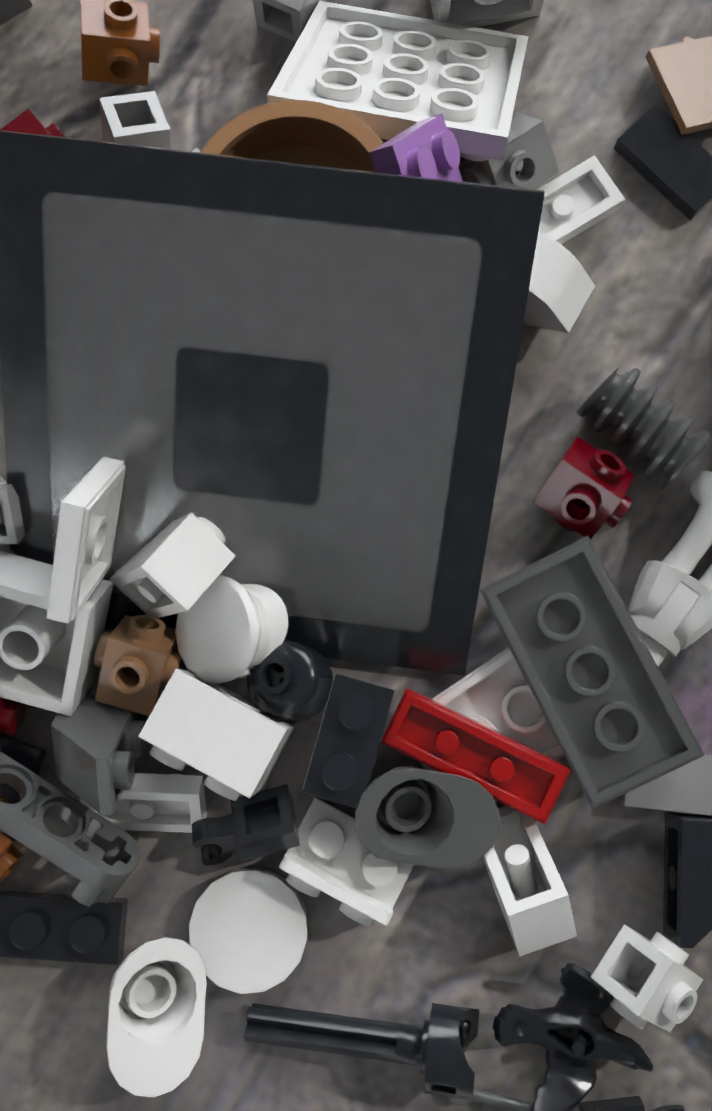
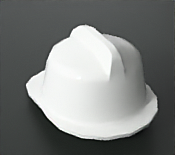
(156, 1017)

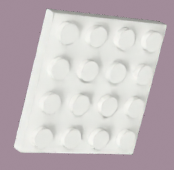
(407, 69)

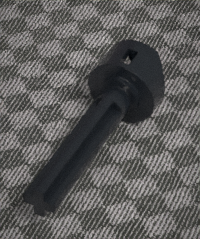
(436, 1047)

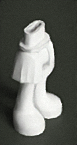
(668, 602)

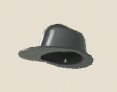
(426, 818)

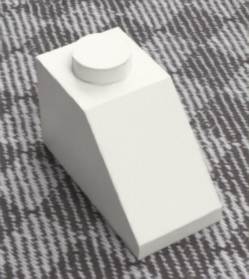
(175, 566)
(528, 885)

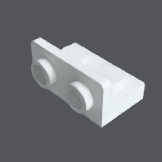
(340, 866)

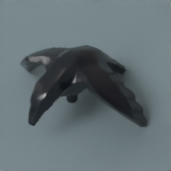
(572, 1039)

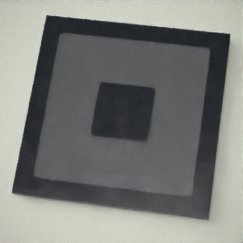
(277, 356)

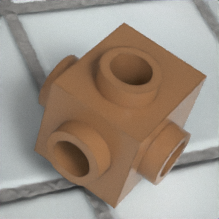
(136, 663)

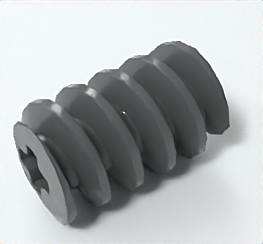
(644, 425)

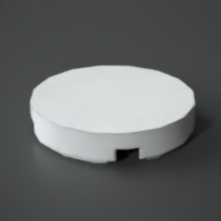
(249, 930)

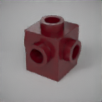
(586, 489)

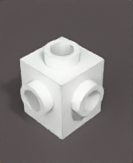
(648, 979)

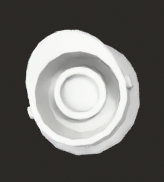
(230, 630)

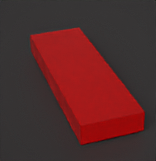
(468, 748)

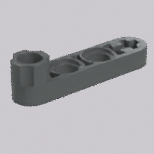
(92, 872)

